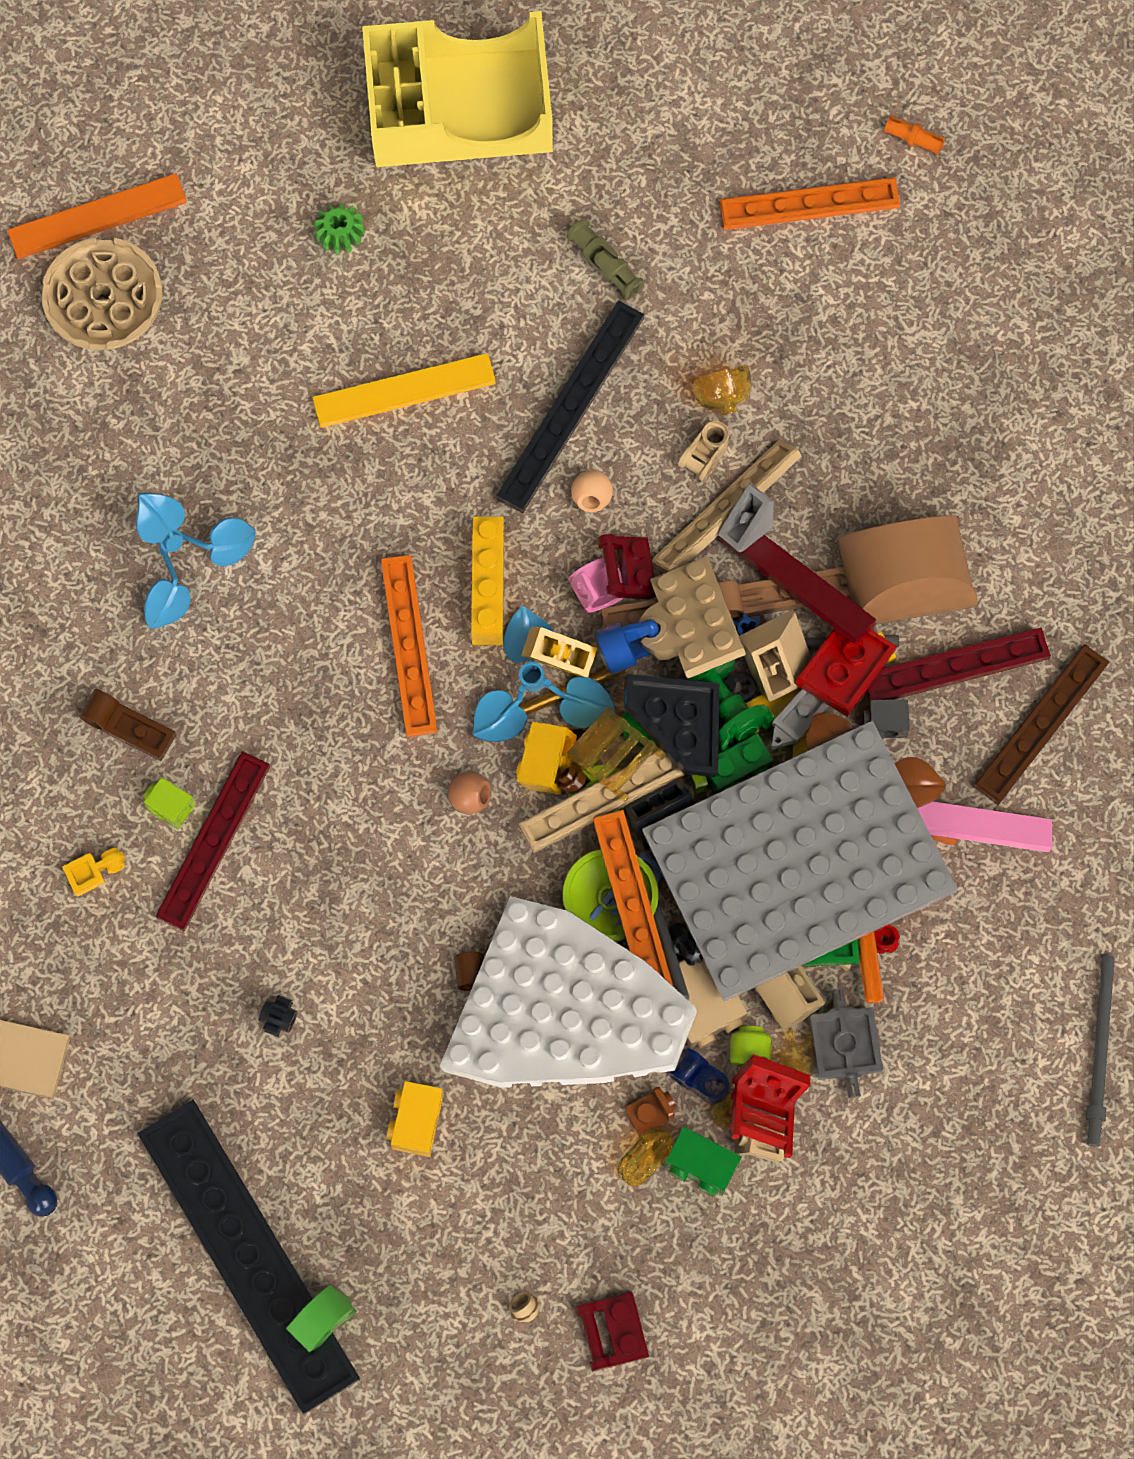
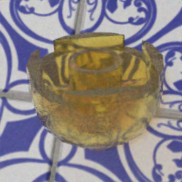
(723, 389)

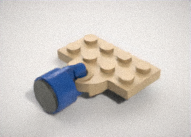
(684, 623)

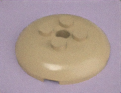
(96, 269)

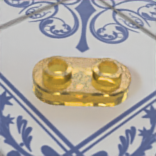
(645, 1156)

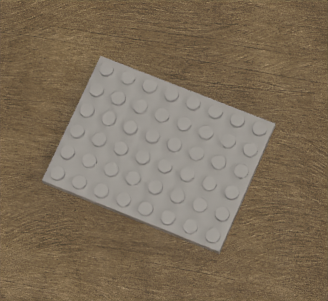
(799, 860)

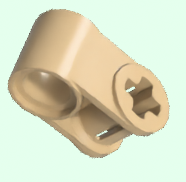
(704, 455)

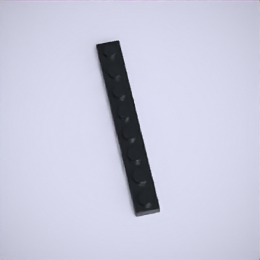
(570, 407)

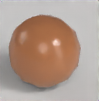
(469, 792)

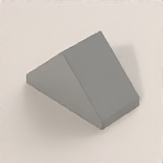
(748, 519)

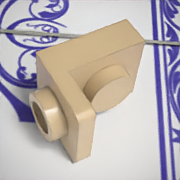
(749, 1146)

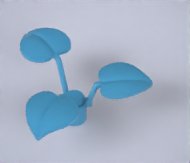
(158, 523)
(501, 719)

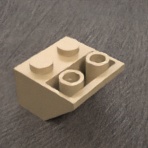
(776, 655)

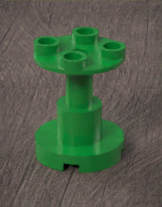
(736, 717)

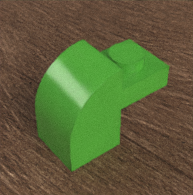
(321, 1317)

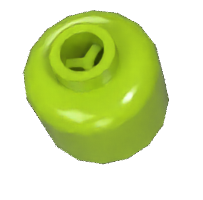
(749, 1041)

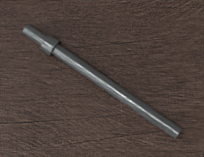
(1096, 1111)

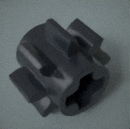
(278, 1015)

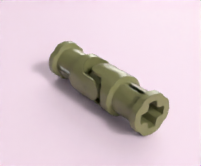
(606, 261)

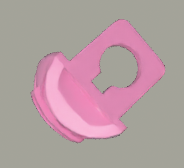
(590, 586)

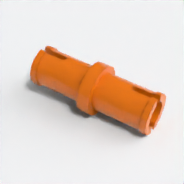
(914, 134)

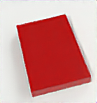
(845, 670)

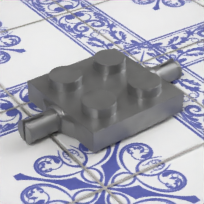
(845, 1043)

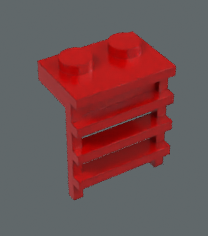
(770, 1089)

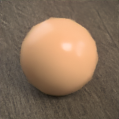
(593, 489)

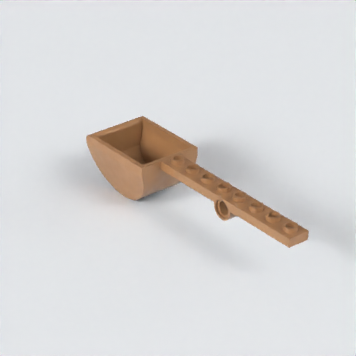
(885, 569)

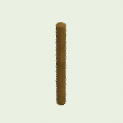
(552, 698)

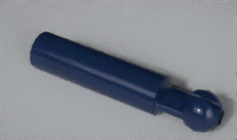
(18, 1170)

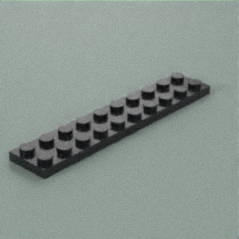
(245, 1253)

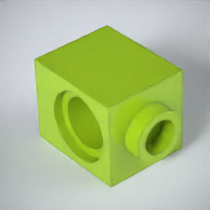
(168, 802)

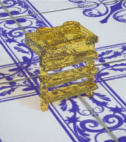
(598, 740)

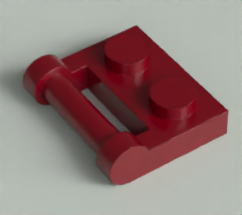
(634, 564)
(623, 1329)

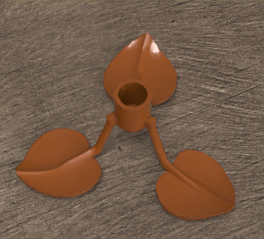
(918, 775)

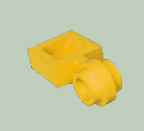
(86, 873)

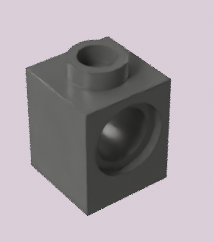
(889, 717)

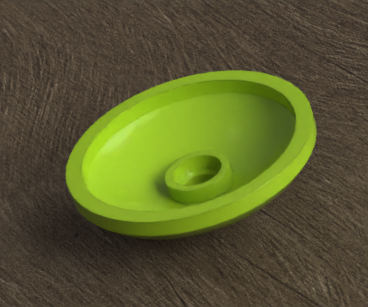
(589, 884)

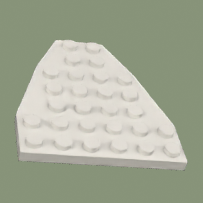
(564, 1007)

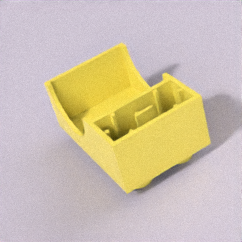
(454, 95)

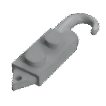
(796, 719)

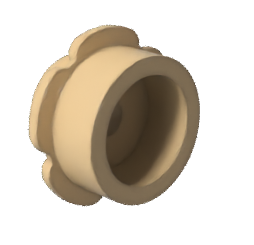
(524, 1307)

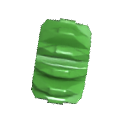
(341, 236)

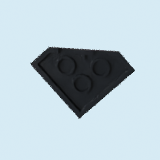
(678, 718)

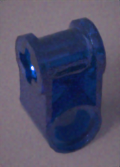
(699, 1076)

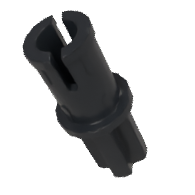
(685, 944)

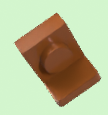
(651, 1111)

